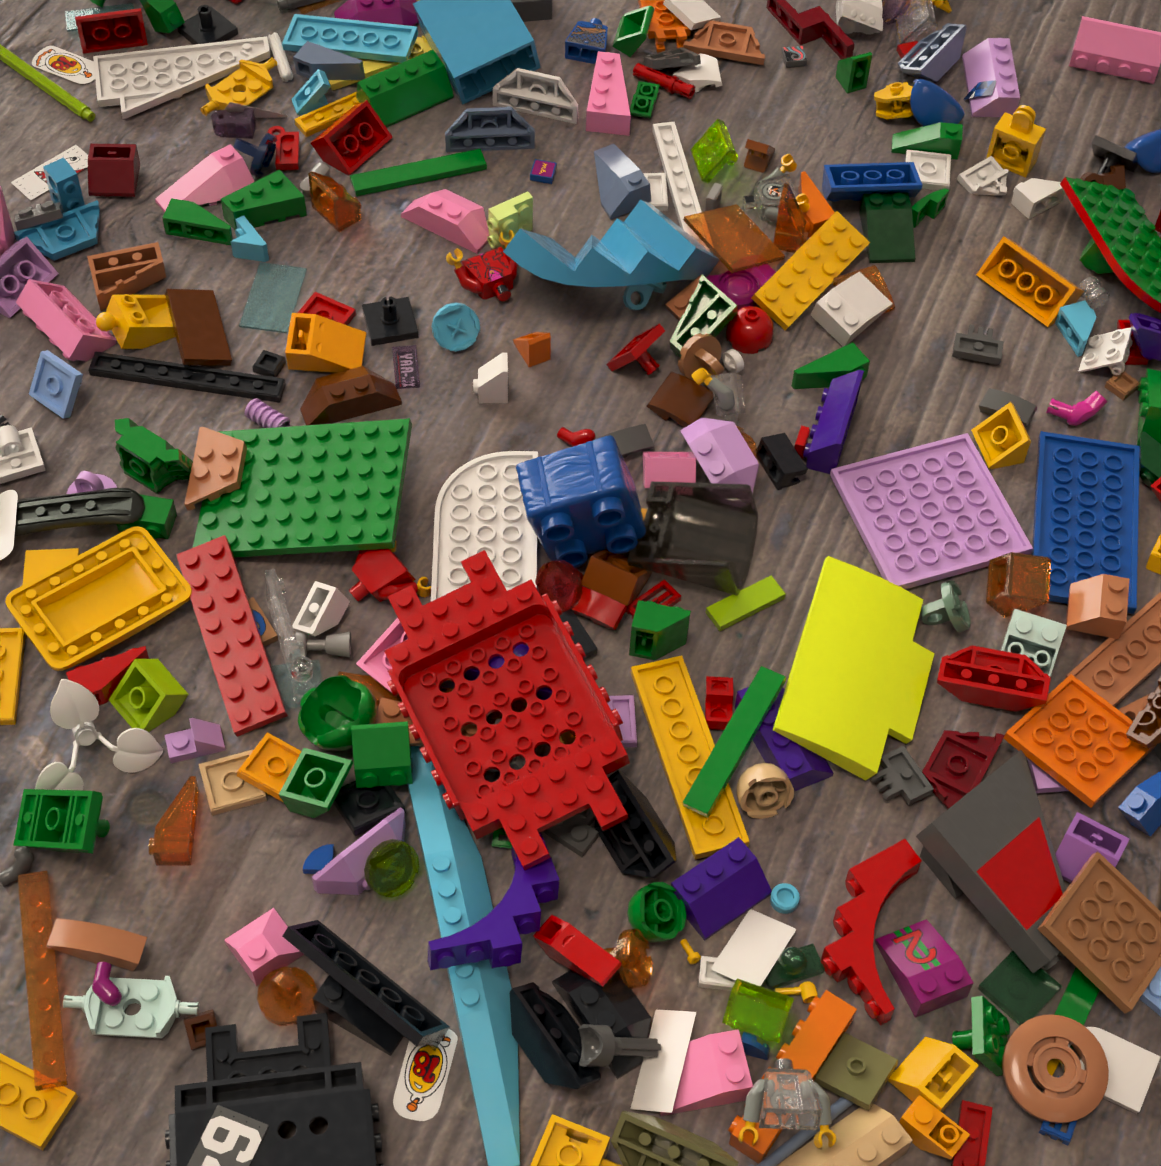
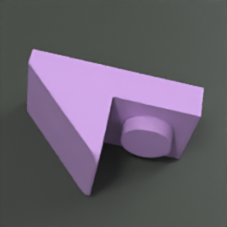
(200, 740)

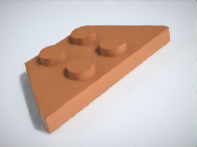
(727, 42)
(215, 466)

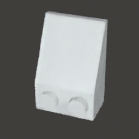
(850, 308)

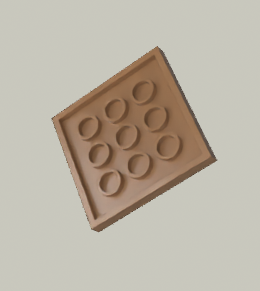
(1107, 931)

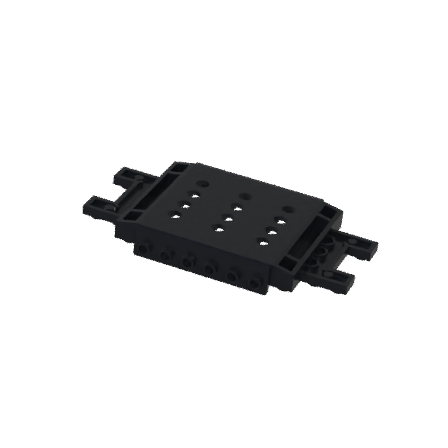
(280, 1088)

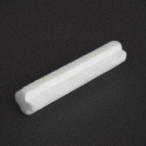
(280, 56)

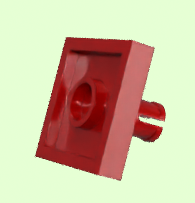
(637, 350)

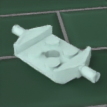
(153, 1020)

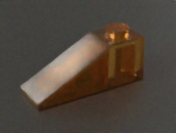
(790, 224)
(176, 828)

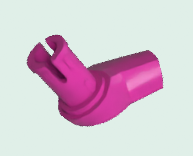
(1080, 412)

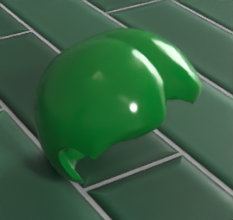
(331, 711)

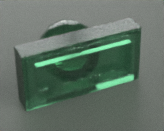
(794, 965)

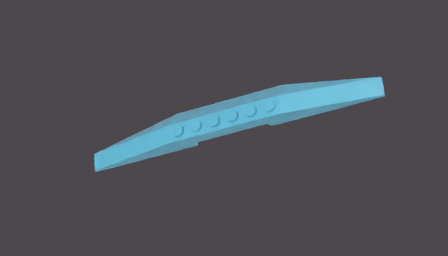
(478, 991)

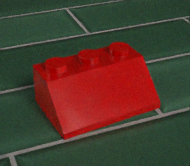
(111, 30)
(352, 138)

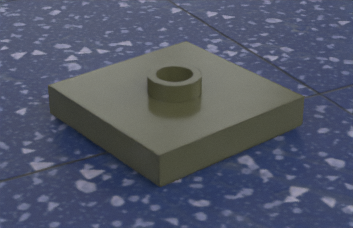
(856, 1071)

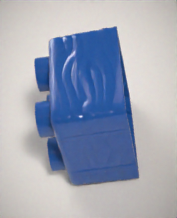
(582, 501)

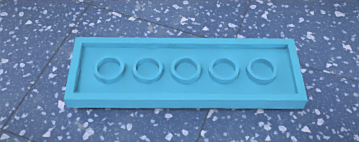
(352, 37)

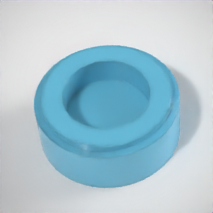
(784, 898)

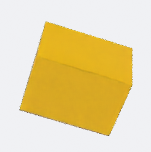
(1002, 438)

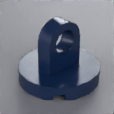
(262, 154)

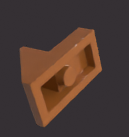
(758, 155)

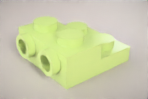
(508, 216)

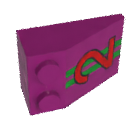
(924, 967)

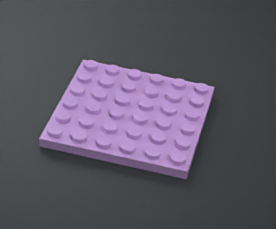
(929, 511)

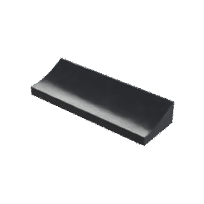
(367, 983)

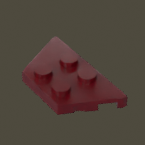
(959, 763)

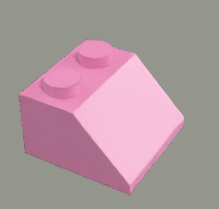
(668, 467)

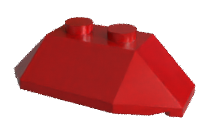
(994, 678)

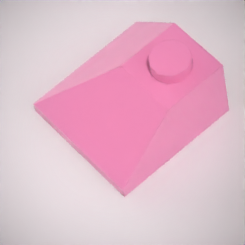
(261, 946)

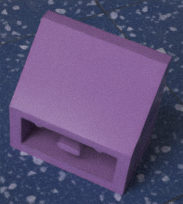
(1084, 839)

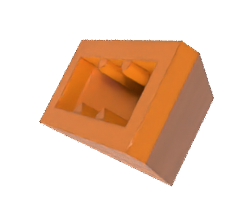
(534, 347)

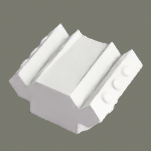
(859, 16)

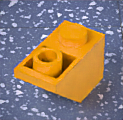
(932, 1129)

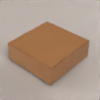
(1122, 385)

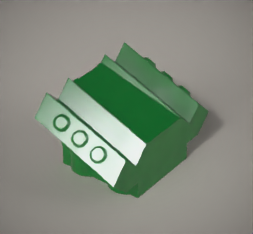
(149, 457)

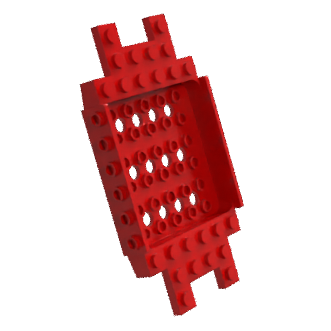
(466, 633)

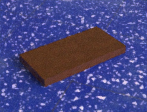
(198, 327)

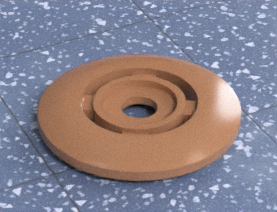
(1063, 1097)

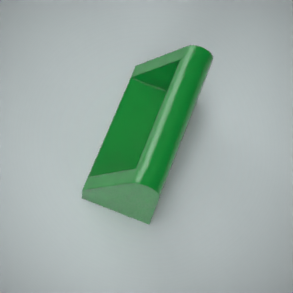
(633, 30)

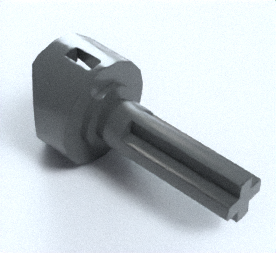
(601, 1046)

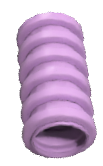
(265, 415)

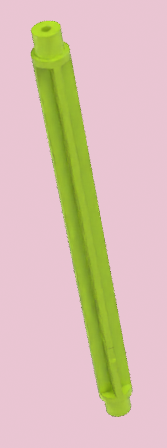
(46, 84)

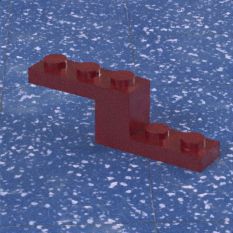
(811, 26)

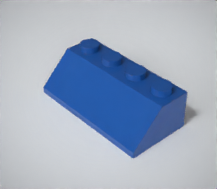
(854, 180)

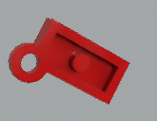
(286, 149)

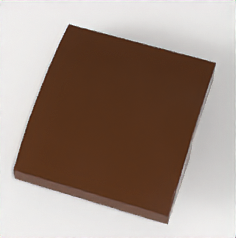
(680, 400)

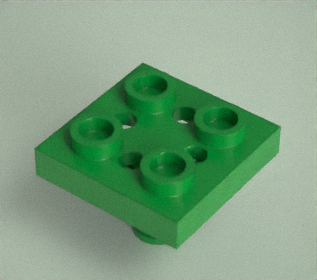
(987, 1034)

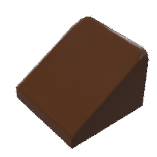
(196, 1025)

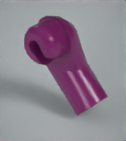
(104, 987)

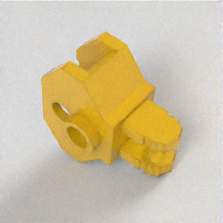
(894, 101)

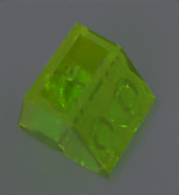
(758, 1010)

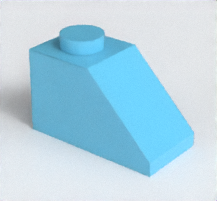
(1076, 324)

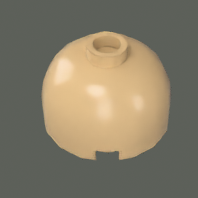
(764, 790)

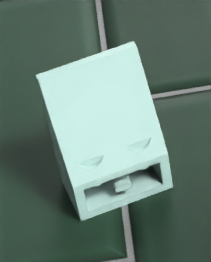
(1035, 638)

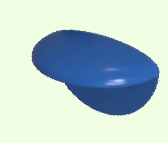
(933, 104)
(1148, 150)

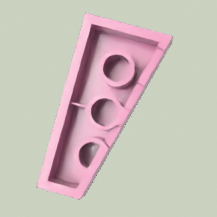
(608, 100)

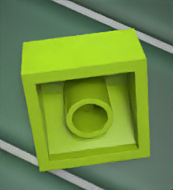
(148, 694)

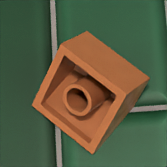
(1098, 605)

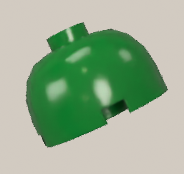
(656, 912)

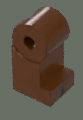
(1115, 177)

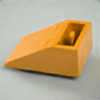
(323, 344)

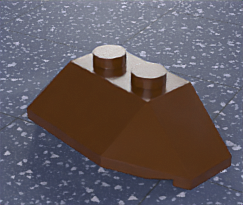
(348, 396)

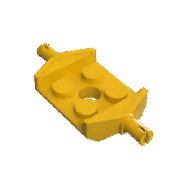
(250, 78)

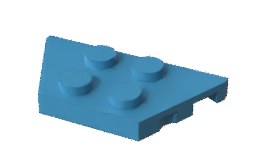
(66, 235)

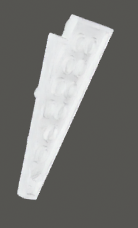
(157, 75)

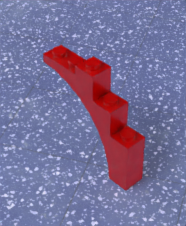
(853, 954)

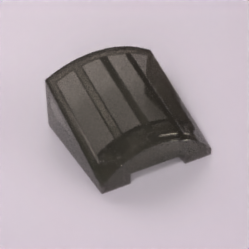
(699, 533)

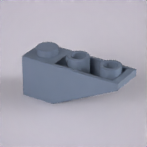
(334, 64)

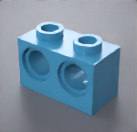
(64, 184)

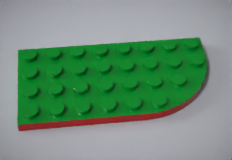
(1121, 235)

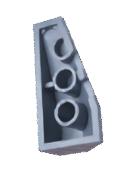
(619, 182)

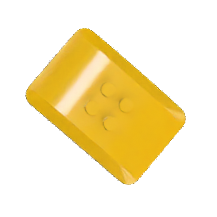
(98, 598)

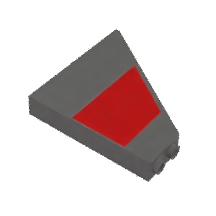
(1003, 858)

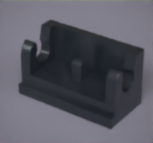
(780, 460)

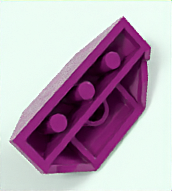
(381, 11)

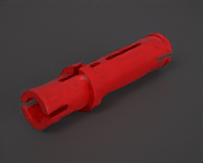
(667, 82)

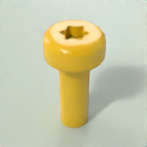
(693, 957)

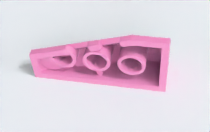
(210, 179)

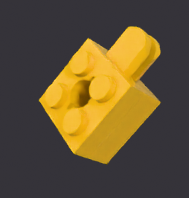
(1017, 141)
(571, 1145)

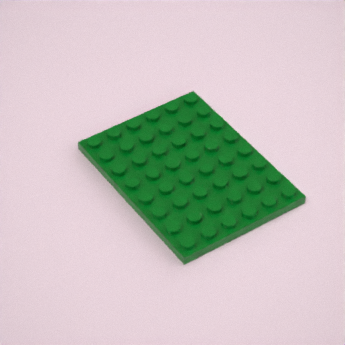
(313, 490)

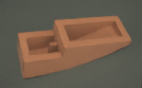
(97, 943)

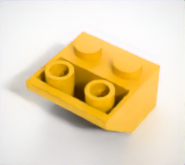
(935, 1072)

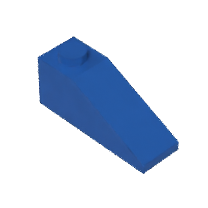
(1143, 805)

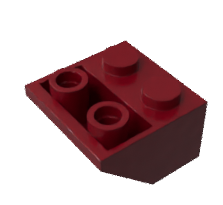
(113, 170)

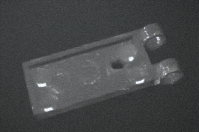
(292, 651)

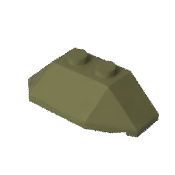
(655, 1142)

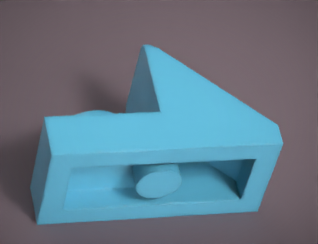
(311, 94)
(248, 242)

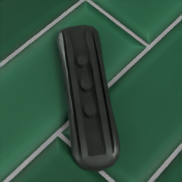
(78, 510)

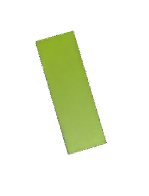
(747, 603)

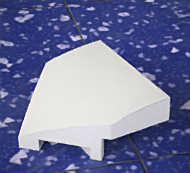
(702, 74)
(985, 178)

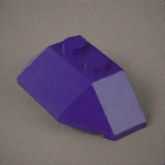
(1147, 335)

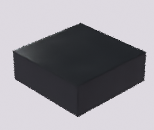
(269, 364)

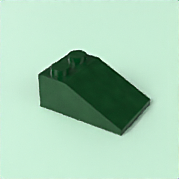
(888, 227)

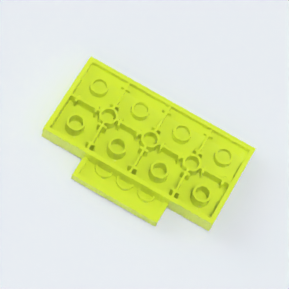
(855, 670)

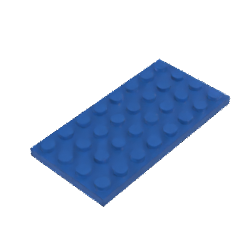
(1086, 511)

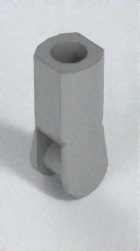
(319, 168)

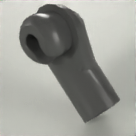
(21, 866)

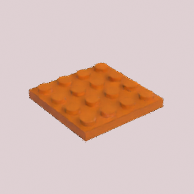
(1078, 740)

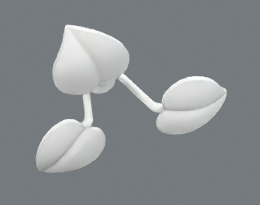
(76, 709)

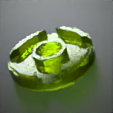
(391, 868)

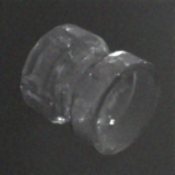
(1093, 292)

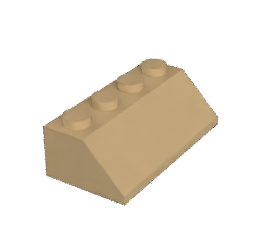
(861, 1140)

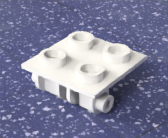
(1107, 350)

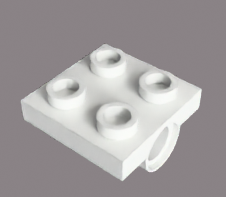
(18, 454)

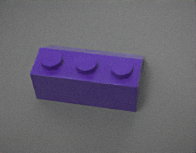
(722, 888)

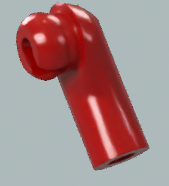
(575, 438)

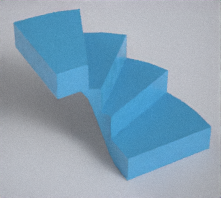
(632, 252)

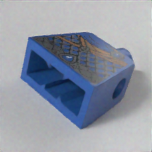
(586, 41)

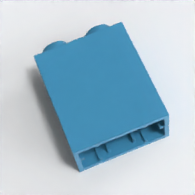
(477, 42)

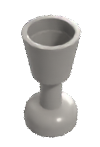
(334, 644)

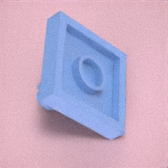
(55, 384)

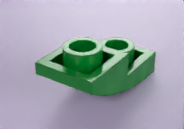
(644, 99)

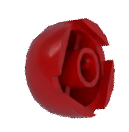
(750, 330)

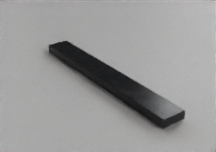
(187, 377)

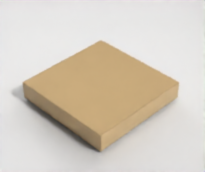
(224, 788)

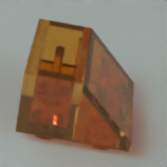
(1018, 582)

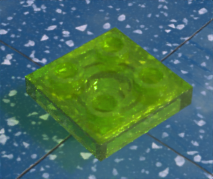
(714, 151)

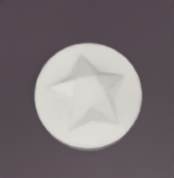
(733, 361)

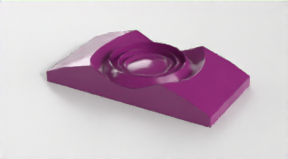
(742, 284)

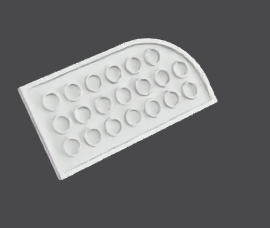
(483, 511)

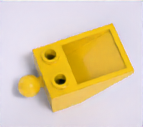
(137, 320)

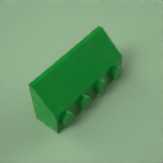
(406, 88)

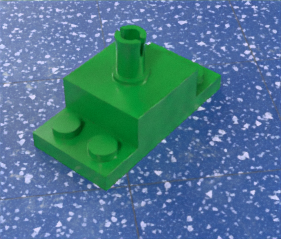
(60, 820)

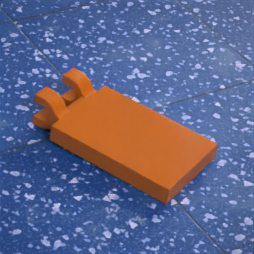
(665, 25)

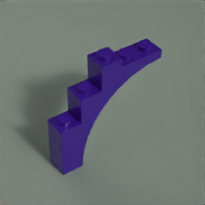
(499, 932)

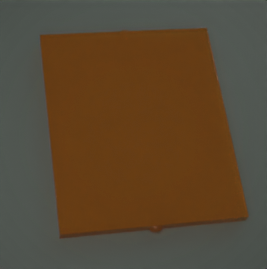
(734, 238)

